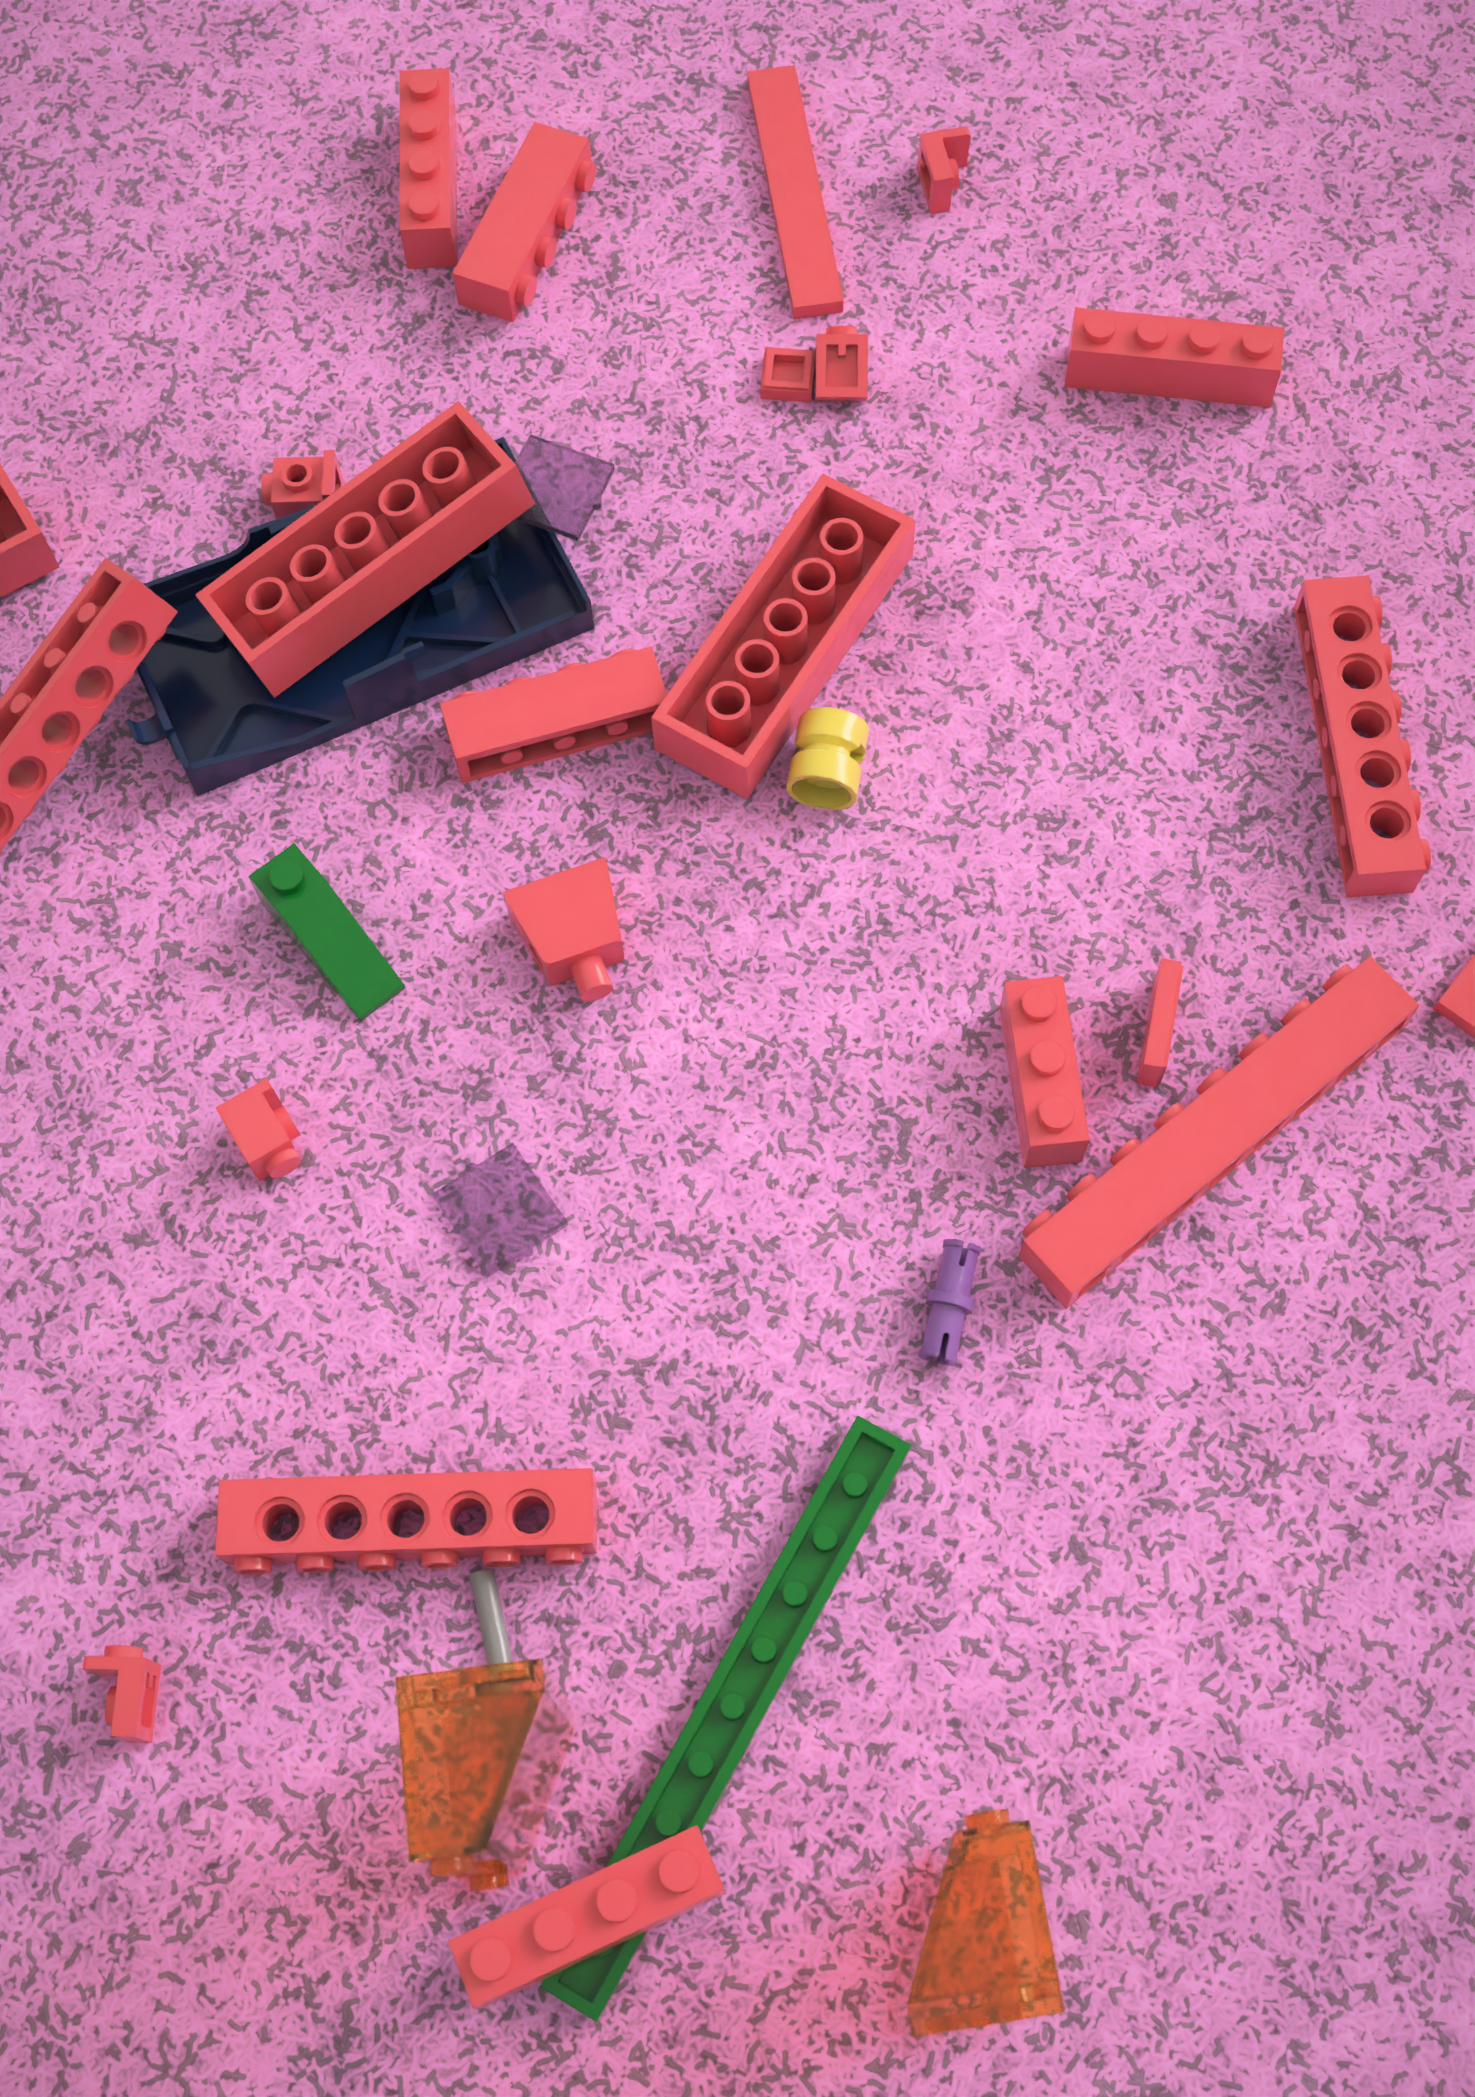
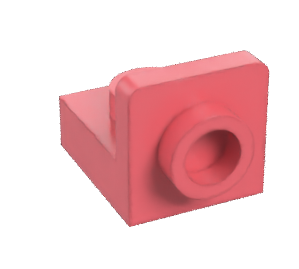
(938, 164)
(841, 365)
(133, 1701)

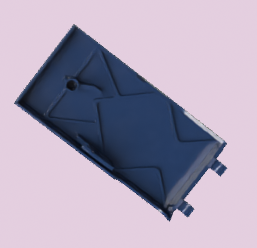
(474, 618)

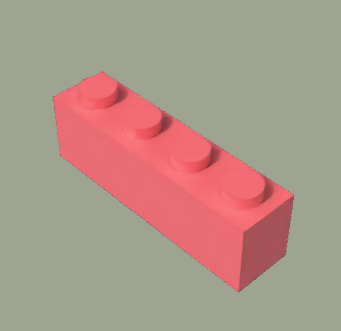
(428, 169)
(524, 222)
(1174, 357)
(553, 713)
(586, 1917)

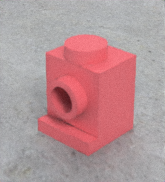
(300, 482)
(262, 1130)

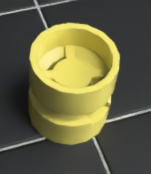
(829, 758)

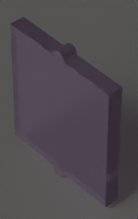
(563, 486)
(500, 1210)

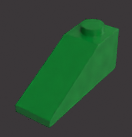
(325, 931)

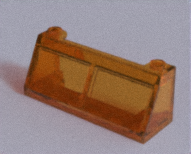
(480, 1765)
(977, 1935)

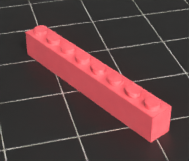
(1216, 1131)

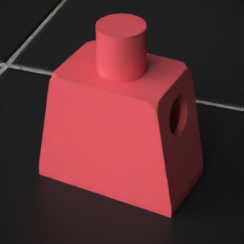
(570, 926)

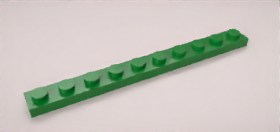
(749, 1677)

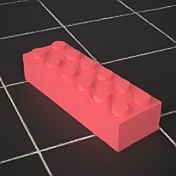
(367, 548)
(783, 636)

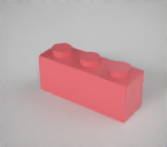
(1043, 1072)

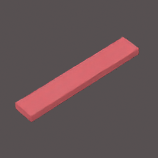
(795, 192)

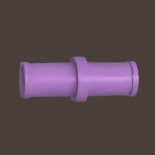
(949, 1302)

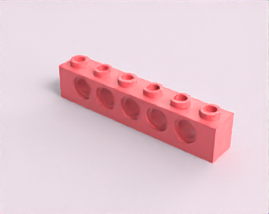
(72, 684)
(1367, 861)
(253, 1505)

